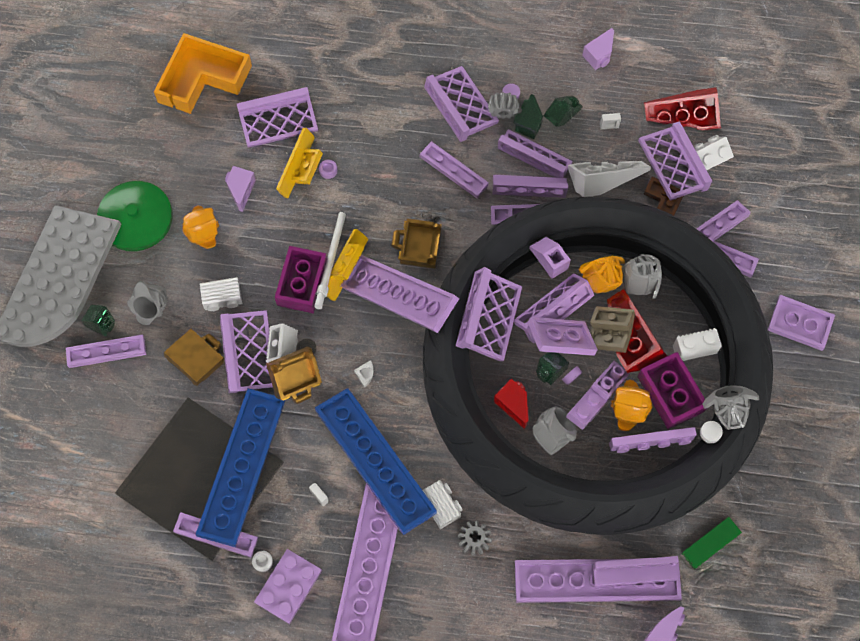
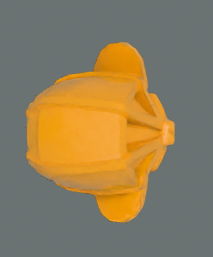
(201, 227)
(603, 273)
(631, 405)

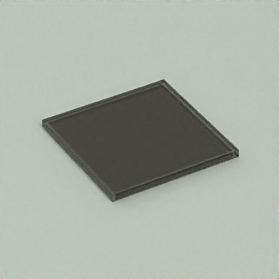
(181, 470)

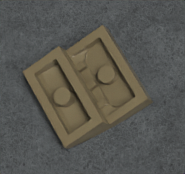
(612, 328)

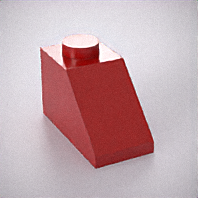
(513, 401)

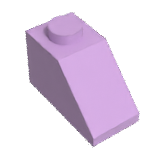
(599, 50)
(240, 184)

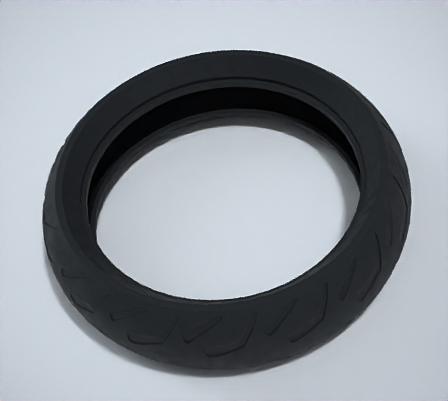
(579, 503)

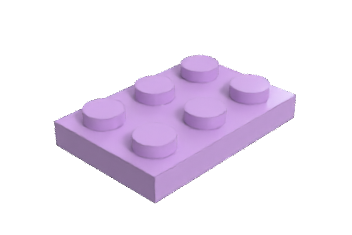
(801, 322)
(562, 336)
(288, 586)

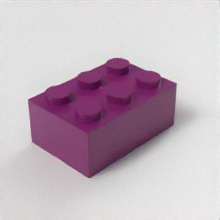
(300, 279)
(672, 390)

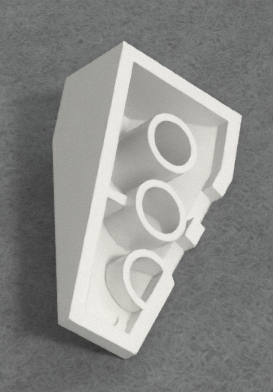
(596, 180)

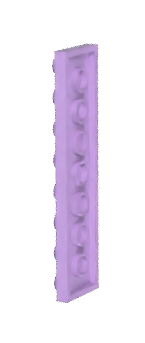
(400, 293)
(366, 573)
(574, 582)

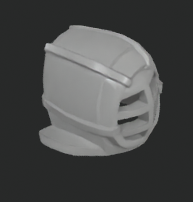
(640, 275)
(147, 302)
(731, 407)
(554, 430)

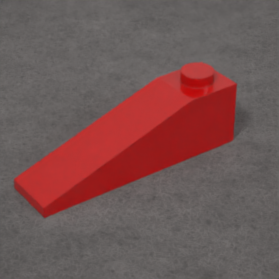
(693, 109)
(643, 345)

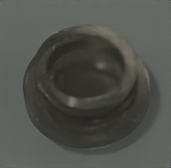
(307, 343)

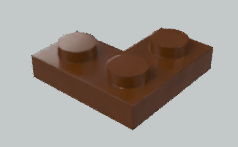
(656, 191)

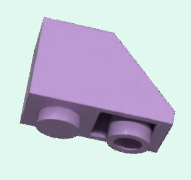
(551, 256)

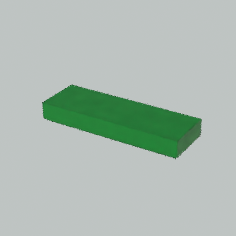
(711, 543)

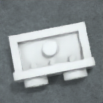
(714, 151)

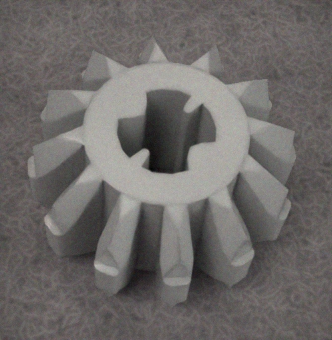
(503, 105)
(481, 534)

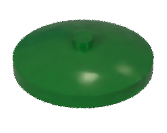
(142, 212)

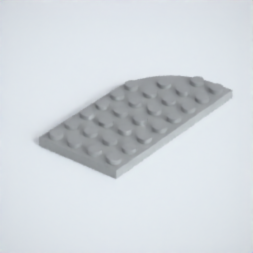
(57, 277)

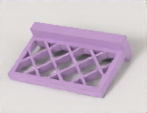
(271, 103)
(447, 107)
(689, 158)
(476, 305)
(230, 347)

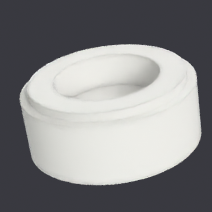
(711, 432)
(262, 561)

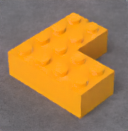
(197, 64)

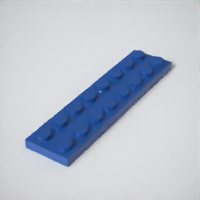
(376, 461)
(240, 468)

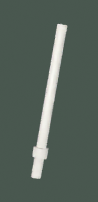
(322, 289)

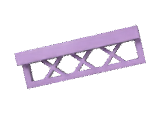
(533, 157)
(530, 186)
(559, 307)
(635, 571)

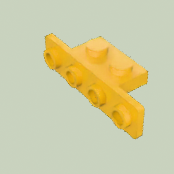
(300, 165)
(346, 263)

